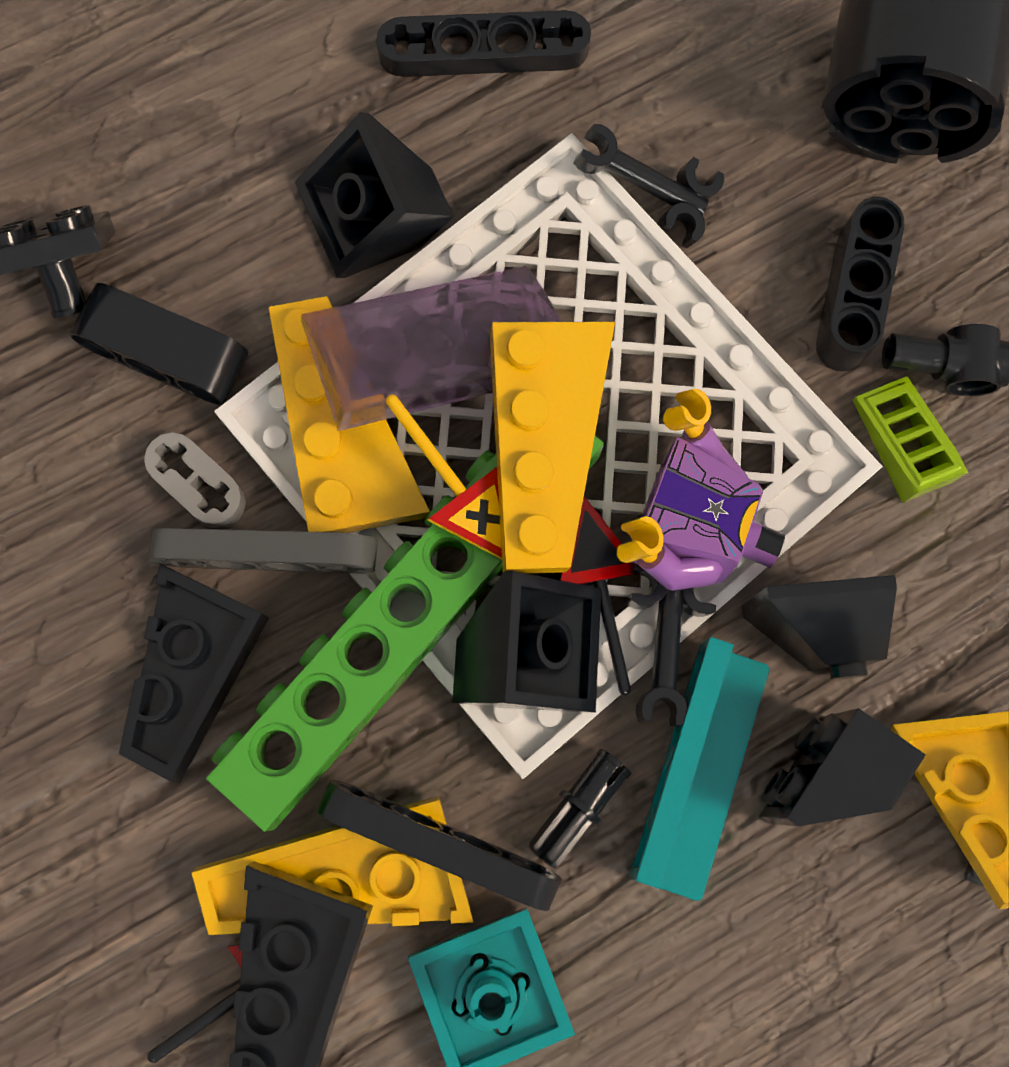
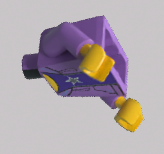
(698, 508)

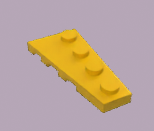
(345, 476)
(345, 862)

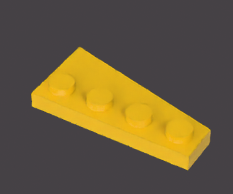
(545, 421)

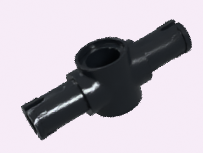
(966, 357)

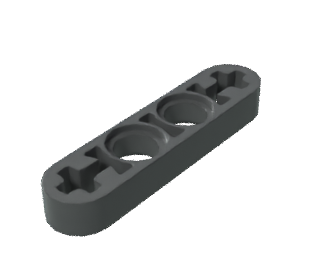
(263, 550)

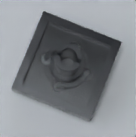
(51, 249)

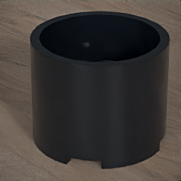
(918, 77)

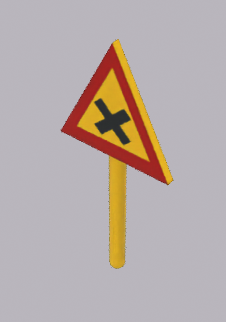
(475, 510)

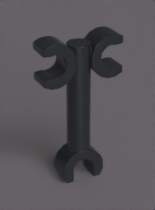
(685, 194)
(666, 644)

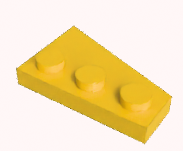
(969, 787)

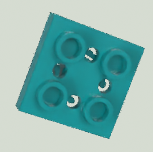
(490, 994)

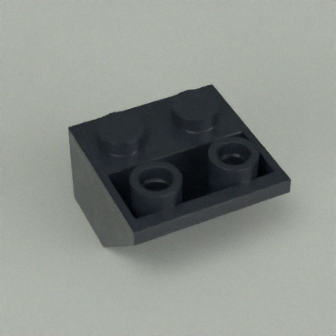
(843, 771)

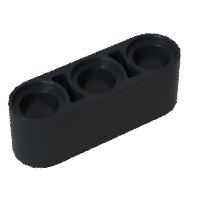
(874, 264)
(159, 343)

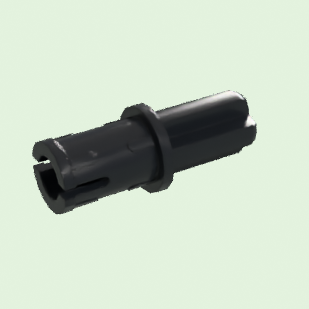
(579, 808)

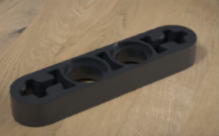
(483, 33)
(439, 845)

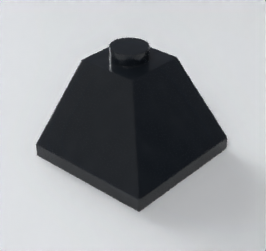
(371, 198)
(828, 622)
(531, 646)

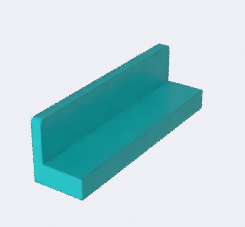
(700, 771)

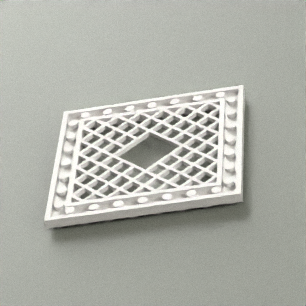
(792, 418)

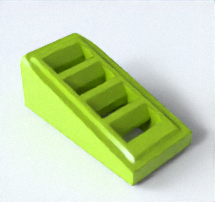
(899, 465)

